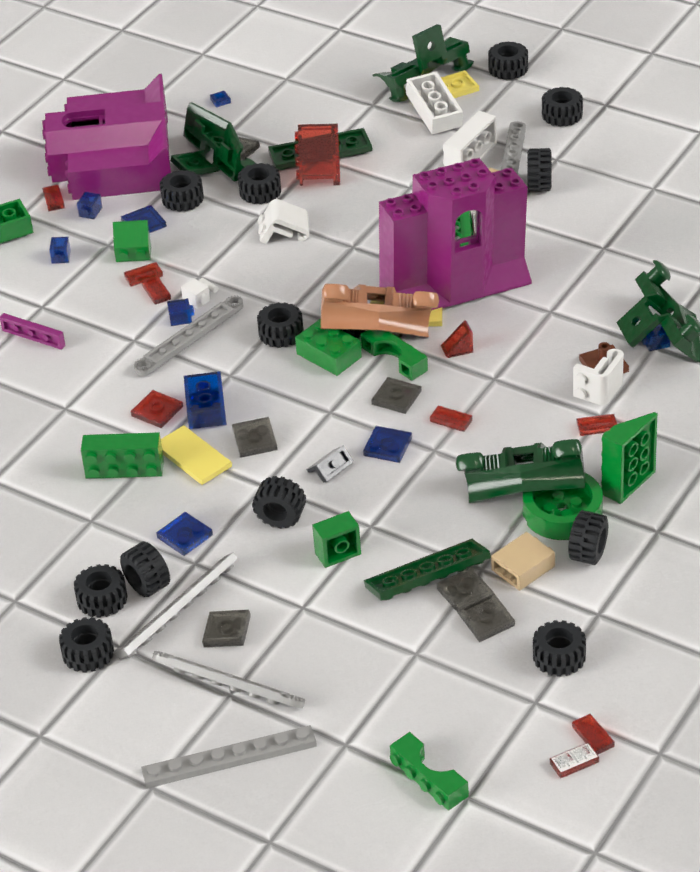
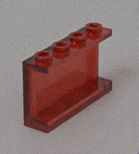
(317, 152)

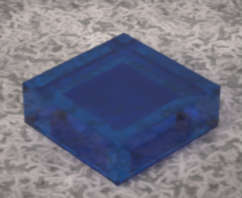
(220, 98)

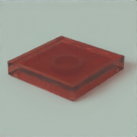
(156, 408)

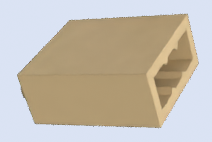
(523, 561)

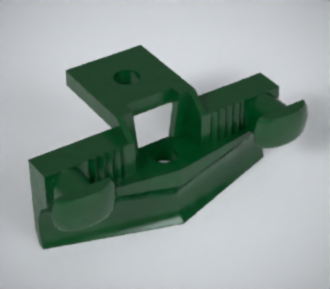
(427, 60)
(210, 131)
(680, 327)
(498, 476)

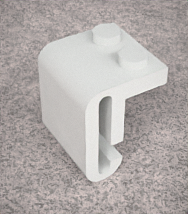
(283, 219)
(602, 382)

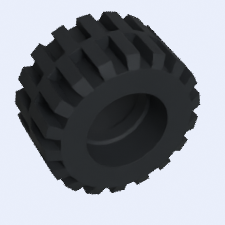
(508, 60)
(562, 106)
(539, 169)
(259, 183)
(181, 190)
(279, 324)
(279, 502)
(588, 537)
(145, 569)
(100, 590)
(86, 644)
(559, 648)

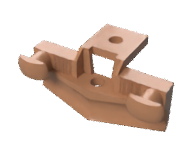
(400, 314)

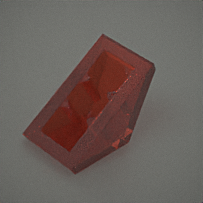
(459, 342)

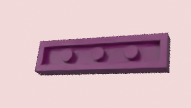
(32, 331)

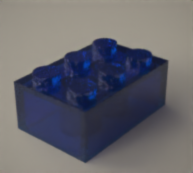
(204, 400)

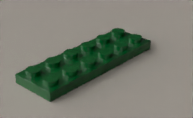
(350, 143)
(427, 569)

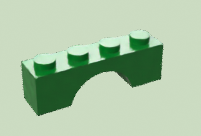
(411, 361)
(445, 786)

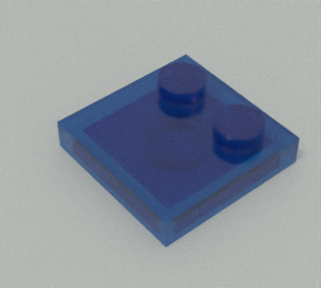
(387, 444)
(184, 533)

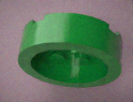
(542, 507)

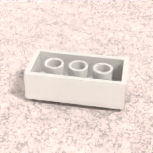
(434, 102)
(471, 140)

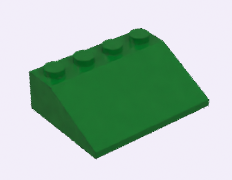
(628, 456)

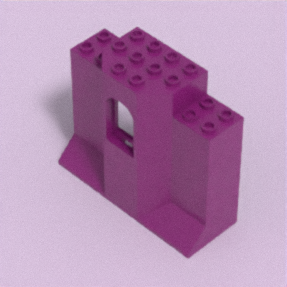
(114, 157)
(420, 242)

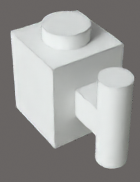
(198, 292)

